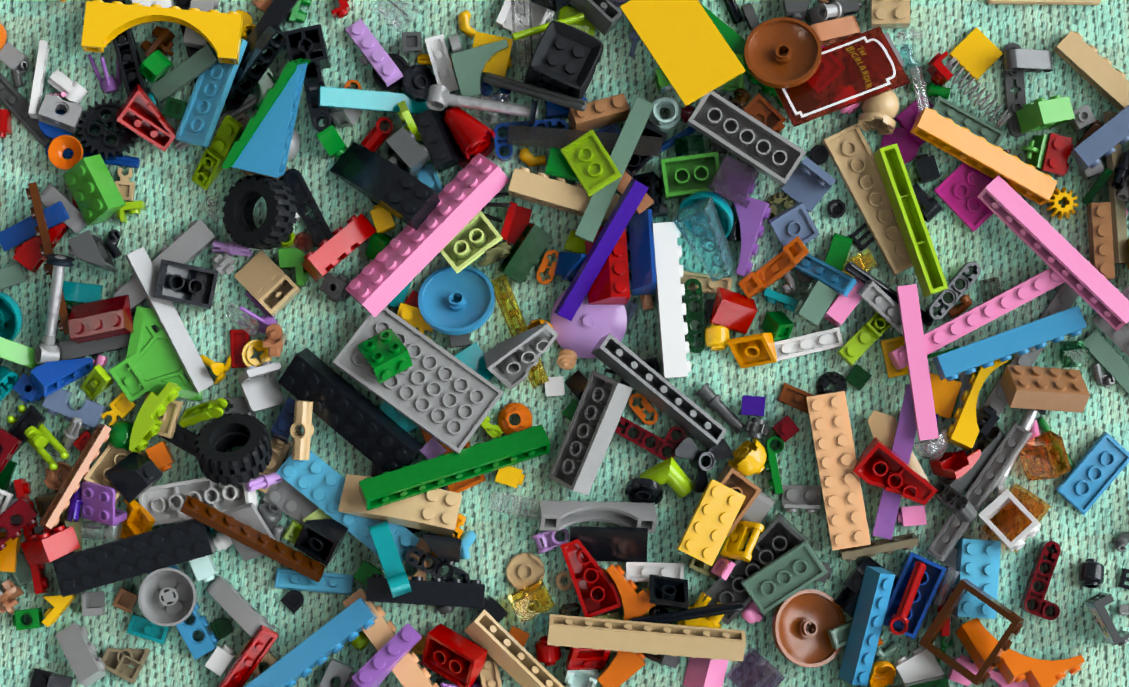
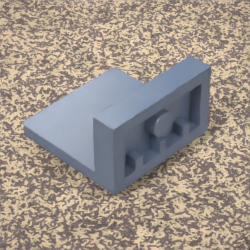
(808, 184)

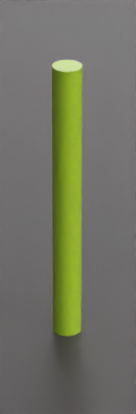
(541, 28)

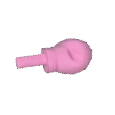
(751, 613)

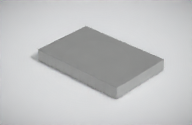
(249, 516)

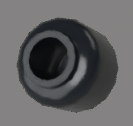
(1091, 573)

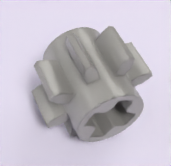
(223, 263)

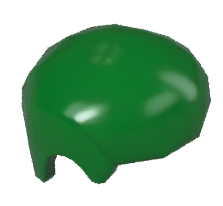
(120, 434)

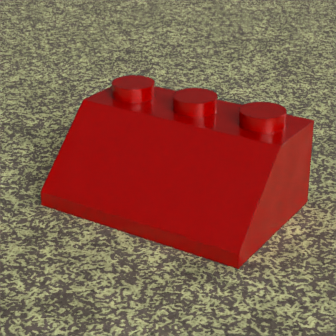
(453, 656)

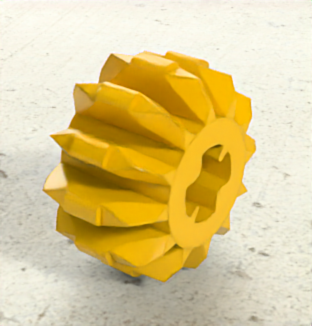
(1065, 210)

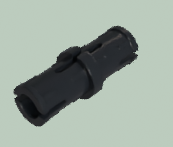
(1122, 171)

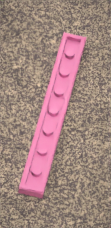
(917, 362)

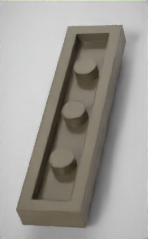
(883, 545)

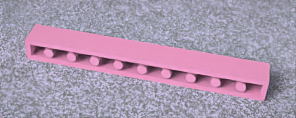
(1056, 252)
(982, 314)

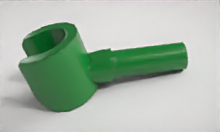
(944, 646)

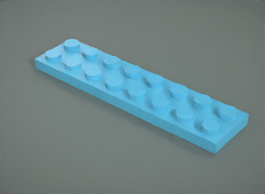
(325, 487)

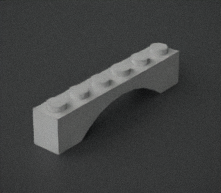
(559, 514)

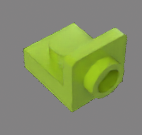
(132, 207)

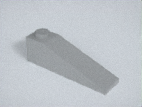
(516, 356)

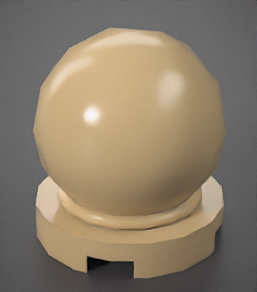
(879, 113)

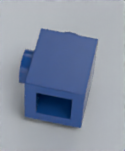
(27, 391)

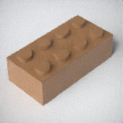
(1044, 388)

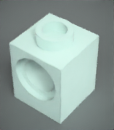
(204, 568)

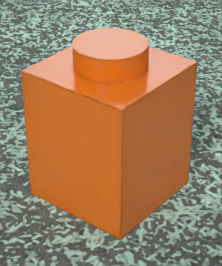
(161, 456)

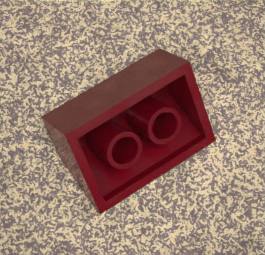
(100, 319)

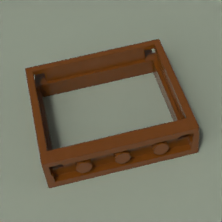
(944, 614)

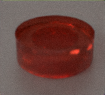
(303, 241)

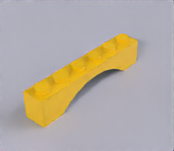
(965, 428)

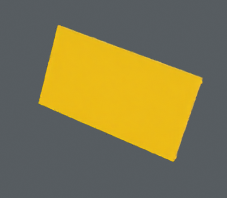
(684, 45)

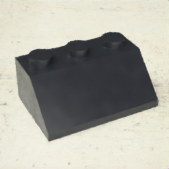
(439, 139)

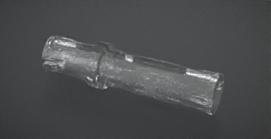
(919, 88)

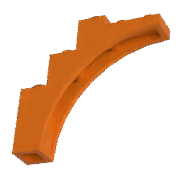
(635, 605)
(1013, 665)

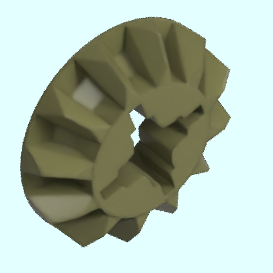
(777, 199)

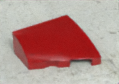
(954, 464)

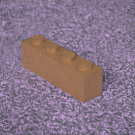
(1101, 238)

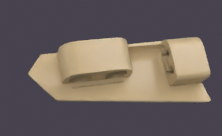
(884, 428)

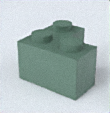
(814, 302)

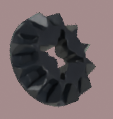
(835, 377)

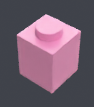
(912, 515)

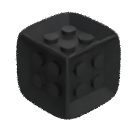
(564, 60)

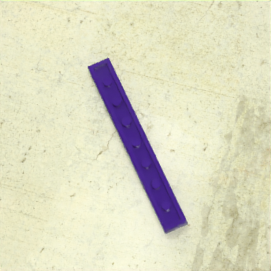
(601, 249)

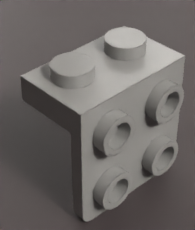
(261, 386)

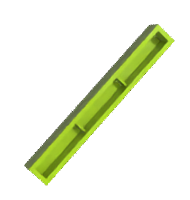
(910, 220)

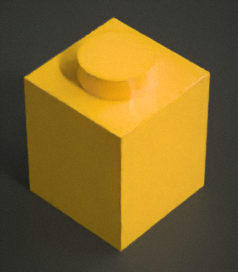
(382, 219)
(510, 476)

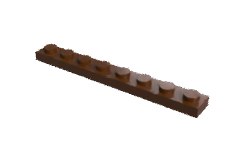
(42, 231)
(252, 538)

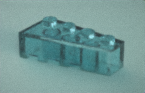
(706, 237)

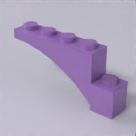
(751, 228)
(386, 658)

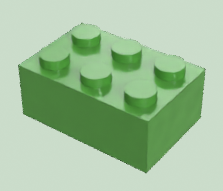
(688, 174)
(94, 189)

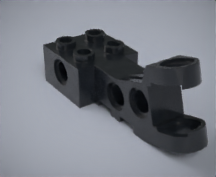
(311, 44)

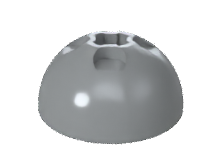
(158, 592)

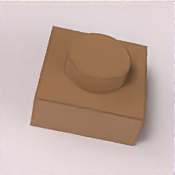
(125, 600)

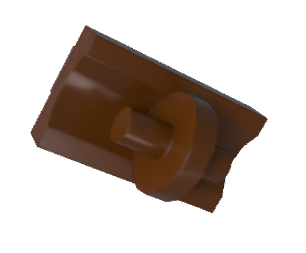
(162, 43)

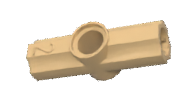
(303, 419)

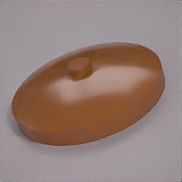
(782, 52)
(802, 628)

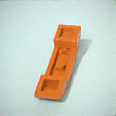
(774, 269)

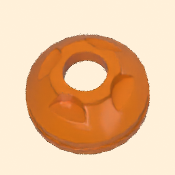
(59, 145)
(514, 408)

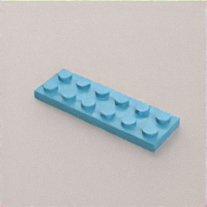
(207, 102)

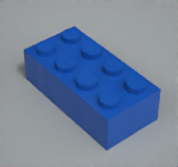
(927, 589)

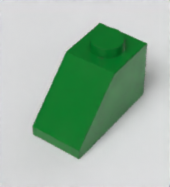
(332, 142)

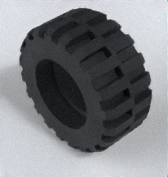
(240, 207)
(236, 465)

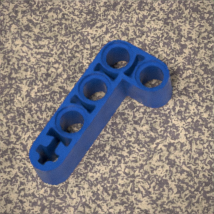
(501, 142)

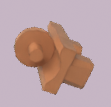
(274, 340)
(8, 598)

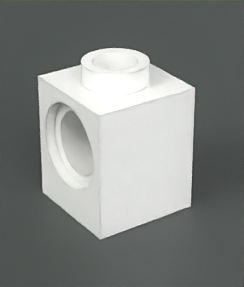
(220, 659)

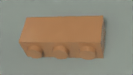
(600, 113)

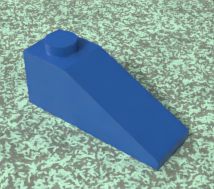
(57, 374)

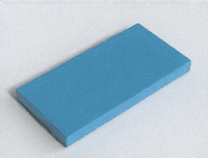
(1093, 473)

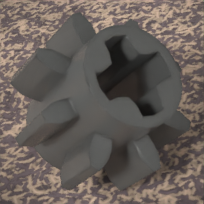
(756, 428)

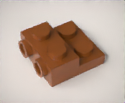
(765, 113)

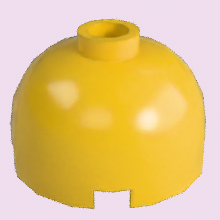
(749, 458)

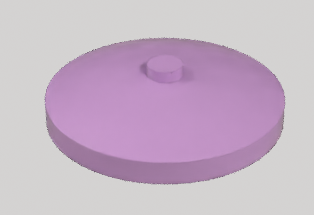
(588, 326)

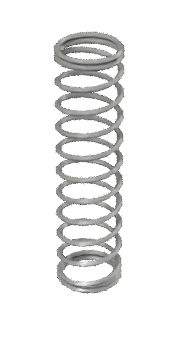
(949, 65)

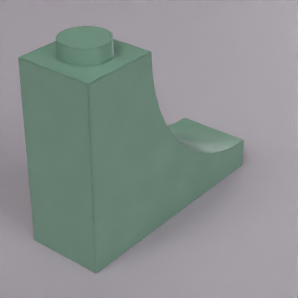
(470, 66)

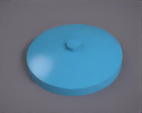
(456, 301)

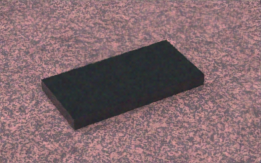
(613, 543)

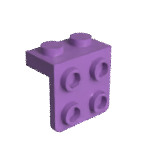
(100, 504)

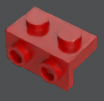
(939, 73)
(1057, 155)

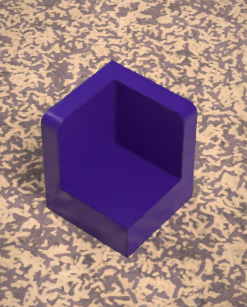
(753, 406)

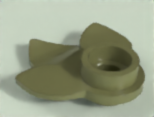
(495, 254)

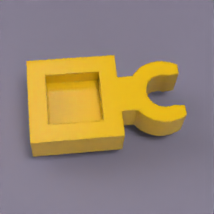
(120, 407)

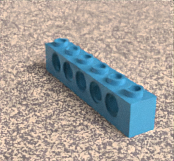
(187, 631)

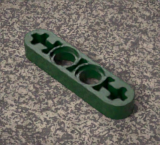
(698, 315)

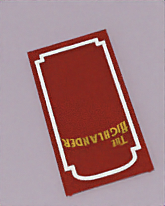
(846, 75)

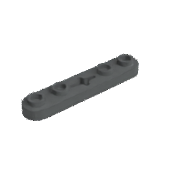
(1012, 104)

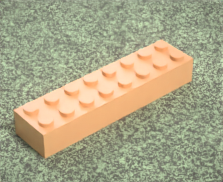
(835, 464)

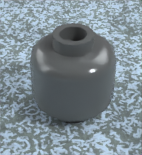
(270, 513)

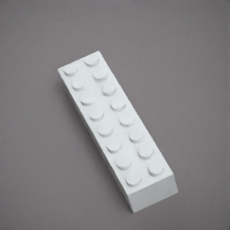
(669, 301)

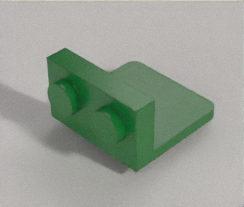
(385, 355)

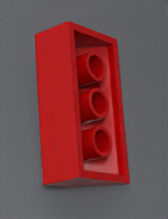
(612, 282)

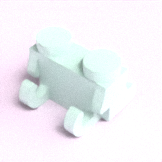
(581, 678)

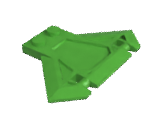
(150, 361)

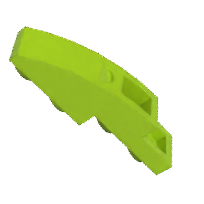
(215, 155)
(863, 339)
(147, 421)

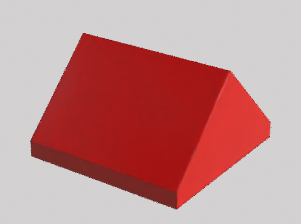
(733, 310)

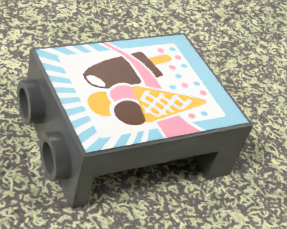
(1103, 620)

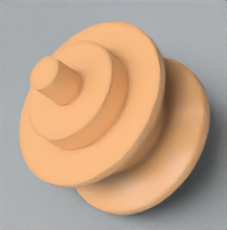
(567, 359)

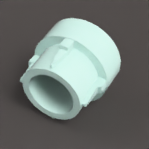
(674, 109)

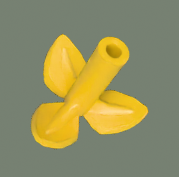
(217, 367)

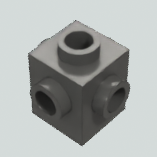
(334, 287)

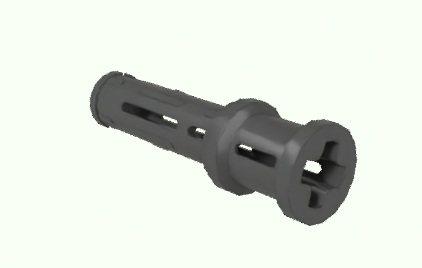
(713, 401)

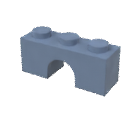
(90, 413)

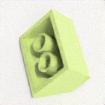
(471, 243)

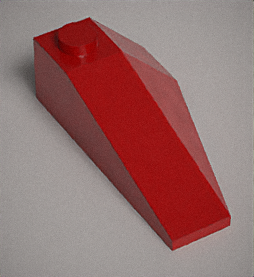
(886, 470)
(591, 584)

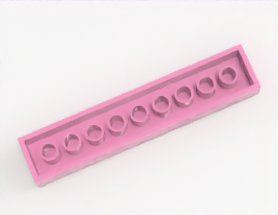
(413, 248)

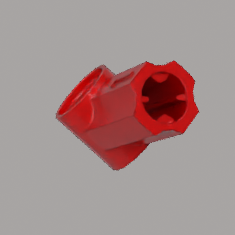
(376, 136)

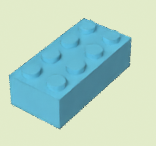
(978, 563)

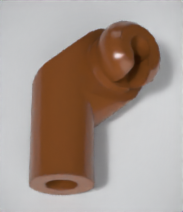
(961, 307)

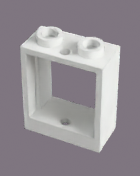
(999, 503)

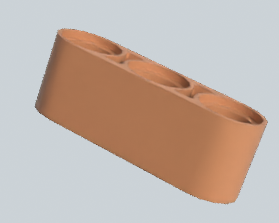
(836, 29)

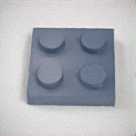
(794, 223)

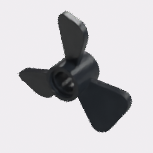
(687, 449)

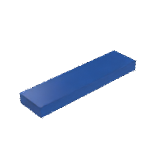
(25, 229)

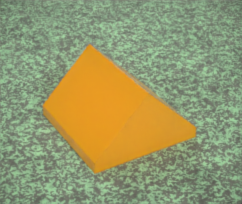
(753, 349)

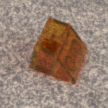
(1044, 457)

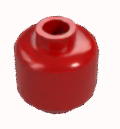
(547, 653)

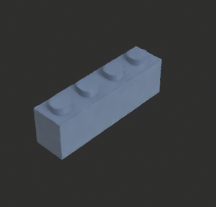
(1103, 141)

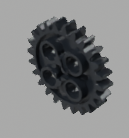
(98, 141)

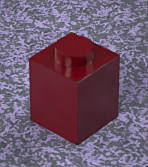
(785, 428)

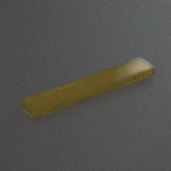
(516, 323)

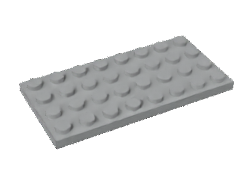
(433, 393)

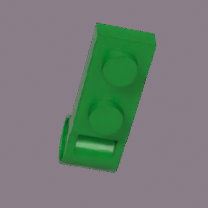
(772, 466)

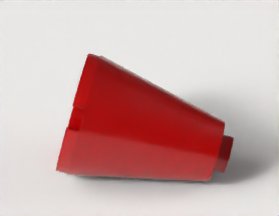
(468, 132)

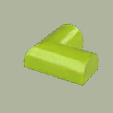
(672, 474)

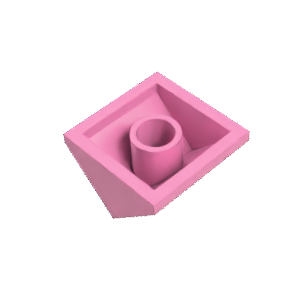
(705, 672)

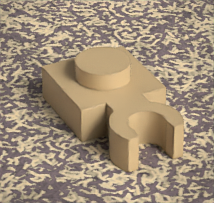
(125, 187)

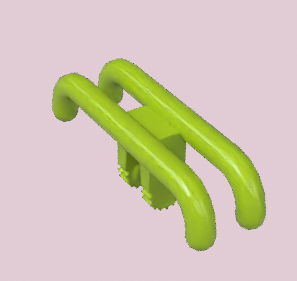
(39, 438)

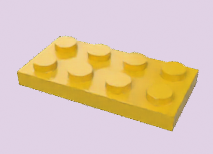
(711, 522)

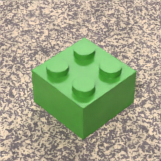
(1045, 113)

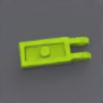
(203, 412)

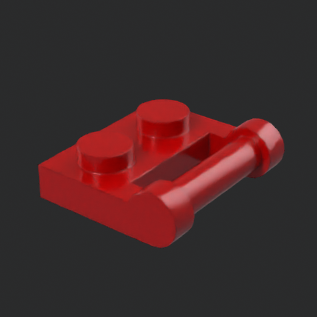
(586, 660)

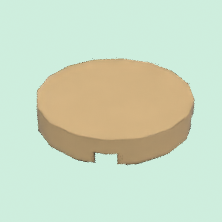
(525, 565)

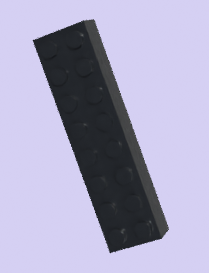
(349, 412)
(133, 556)

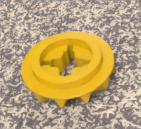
(247, 352)

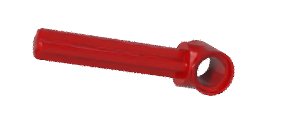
(907, 599)

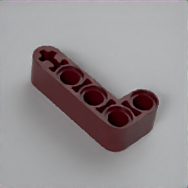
(643, 434)
(1044, 579)

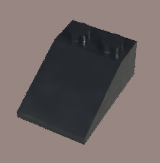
(186, 284)

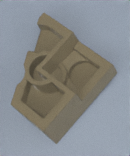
(119, 659)

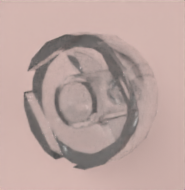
(933, 448)

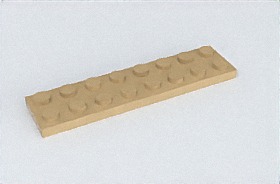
(863, 180)

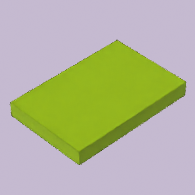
(591, 163)

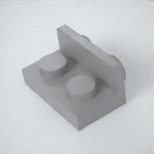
(801, 496)

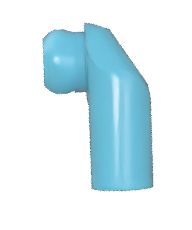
(468, 539)

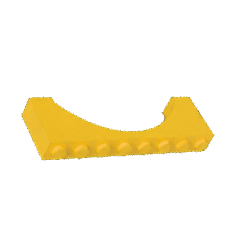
(108, 20)

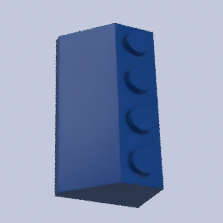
(641, 254)

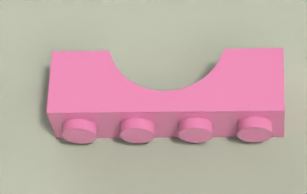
(996, 675)

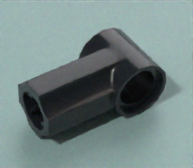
(928, 205)

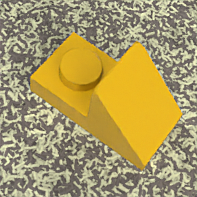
(60, 605)

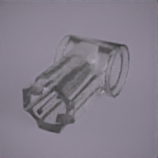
(100, 531)

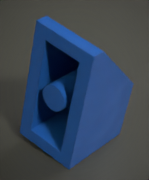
(568, 265)

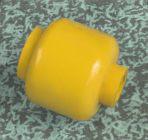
(716, 337)

